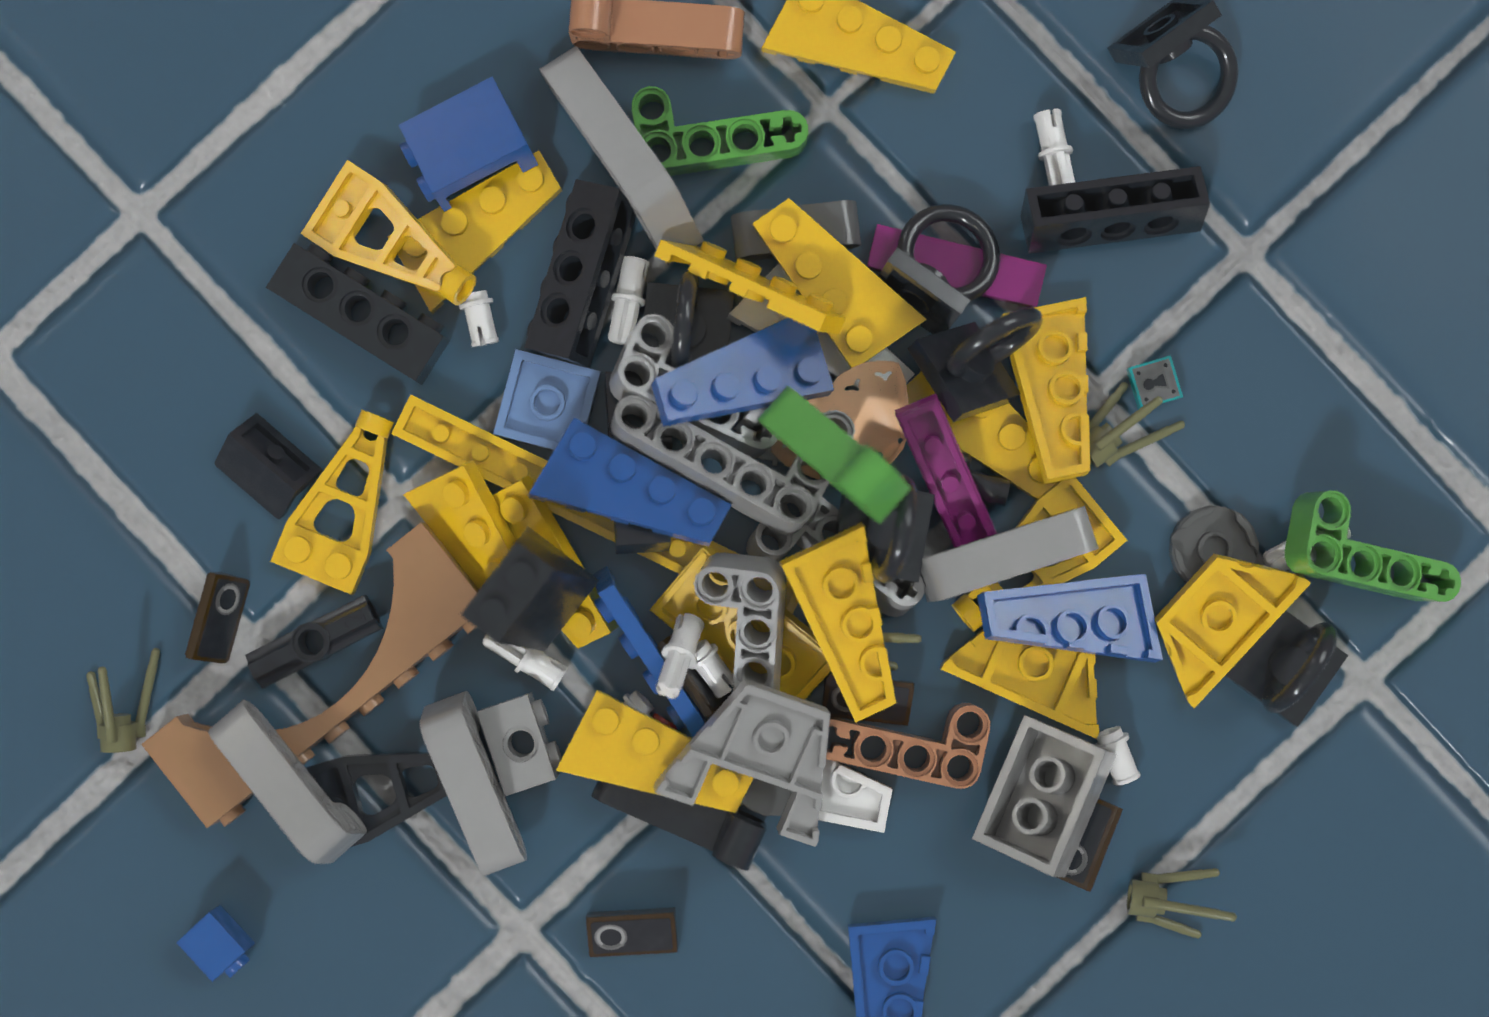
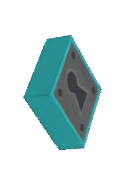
(1154, 380)

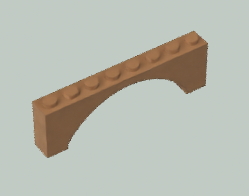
(424, 615)

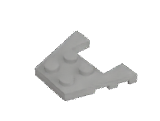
(764, 738)

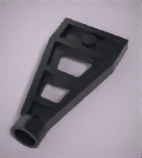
(339, 778)

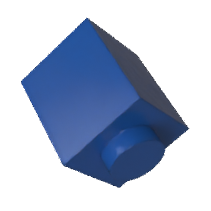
(217, 944)

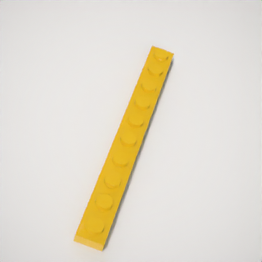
(507, 463)

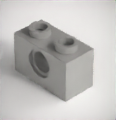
(515, 769)

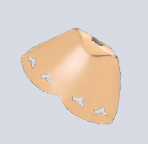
(870, 409)

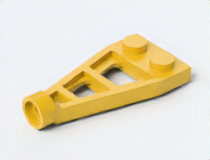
(346, 210)
(1060, 498)
(323, 557)

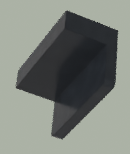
(266, 465)

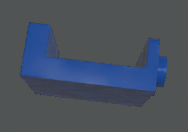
(464, 141)

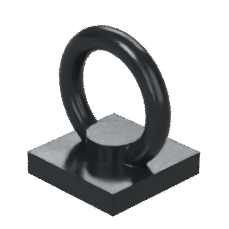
(1168, 36)
(924, 285)
(695, 314)
(967, 369)
(899, 541)
(1289, 666)

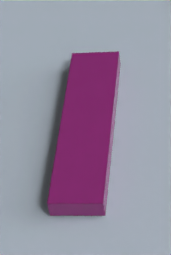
(1017, 279)
(945, 470)

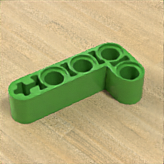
(720, 133)
(835, 455)
(1372, 562)

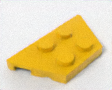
(1221, 618)
(1039, 678)

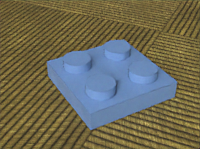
(544, 399)

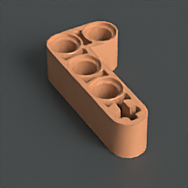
(657, 28)
(938, 752)

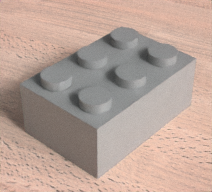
(1044, 797)

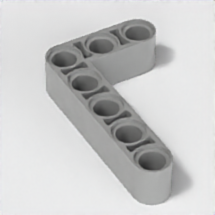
(621, 149)
(735, 465)

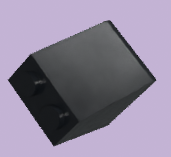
(530, 594)

